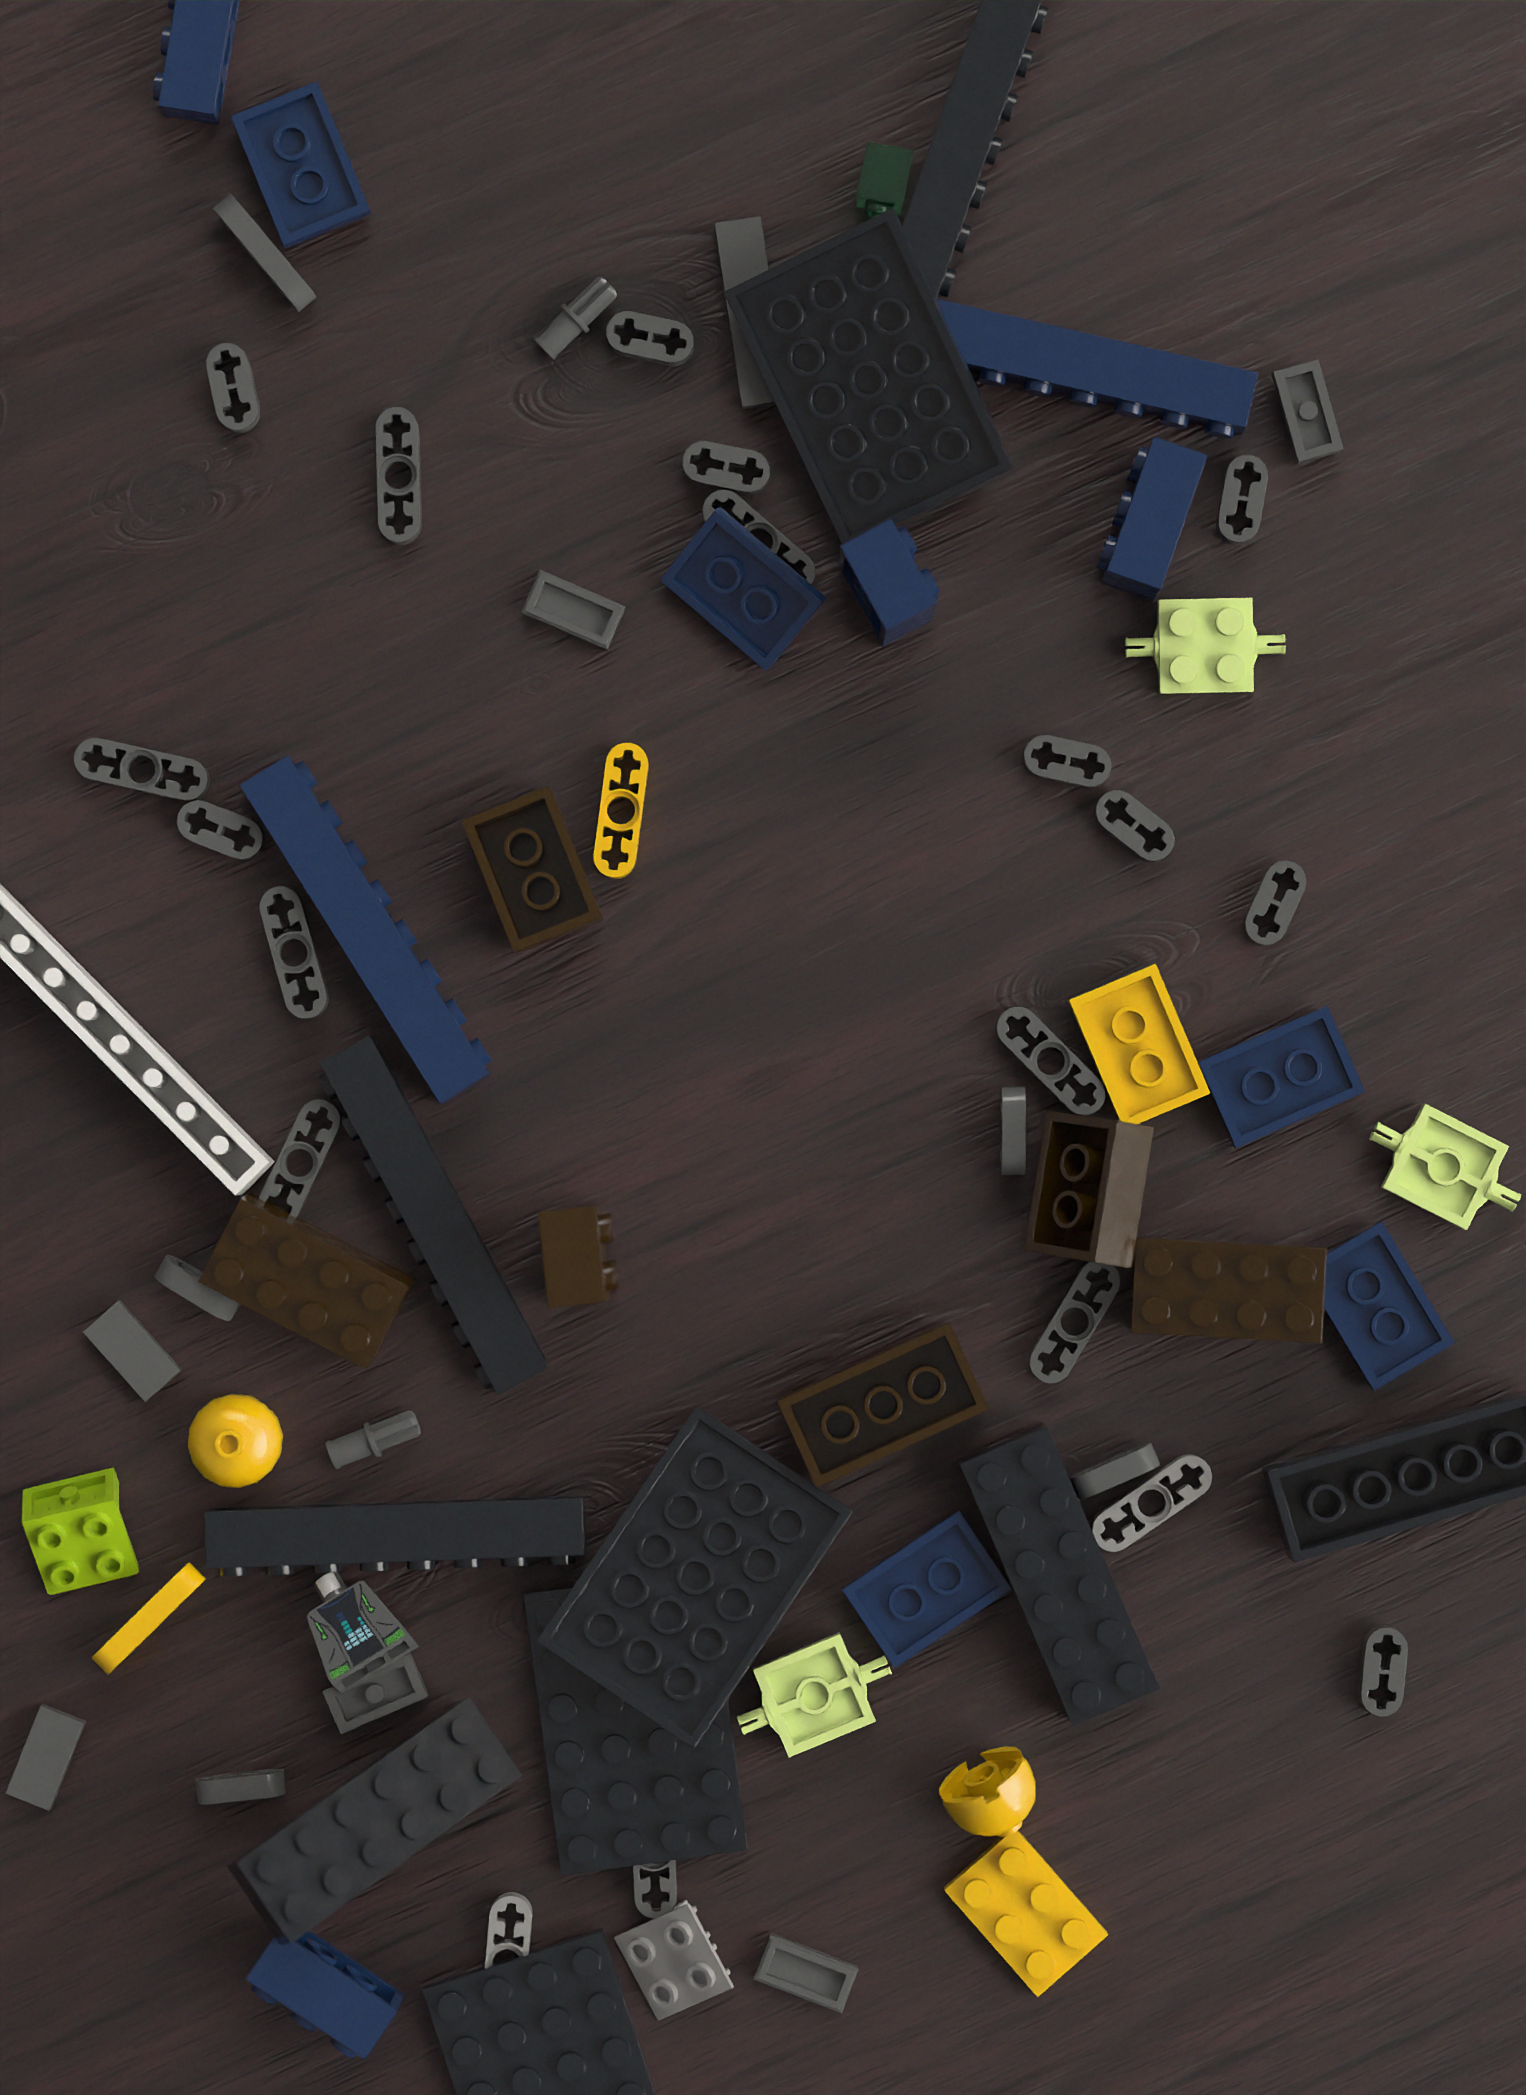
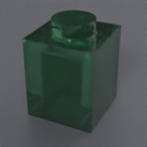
(883, 179)

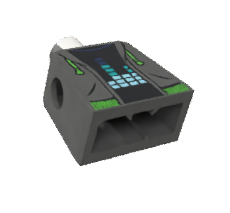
(355, 1632)

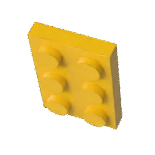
(1139, 1046)
(1025, 1911)

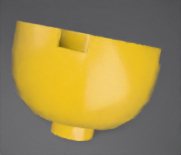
(235, 1440)
(991, 1795)

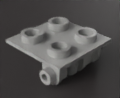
(674, 1961)

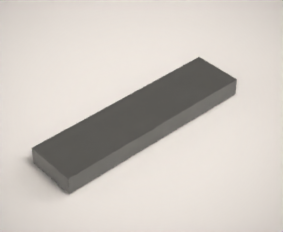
(742, 258)

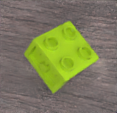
(78, 1531)

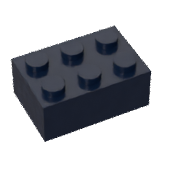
(1150, 518)
(888, 581)
(326, 1992)

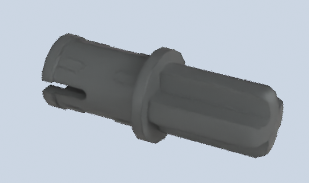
(576, 317)
(373, 1439)

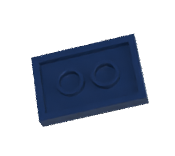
(301, 164)
(743, 588)
(1281, 1077)
(1380, 1307)
(926, 1588)

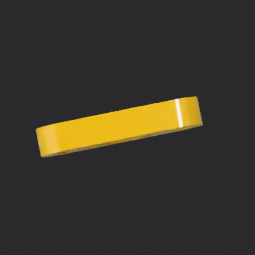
(614, 774)
(148, 1618)

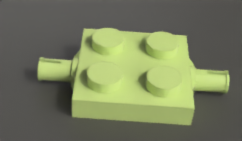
(1205, 645)
(1445, 1166)
(814, 1694)

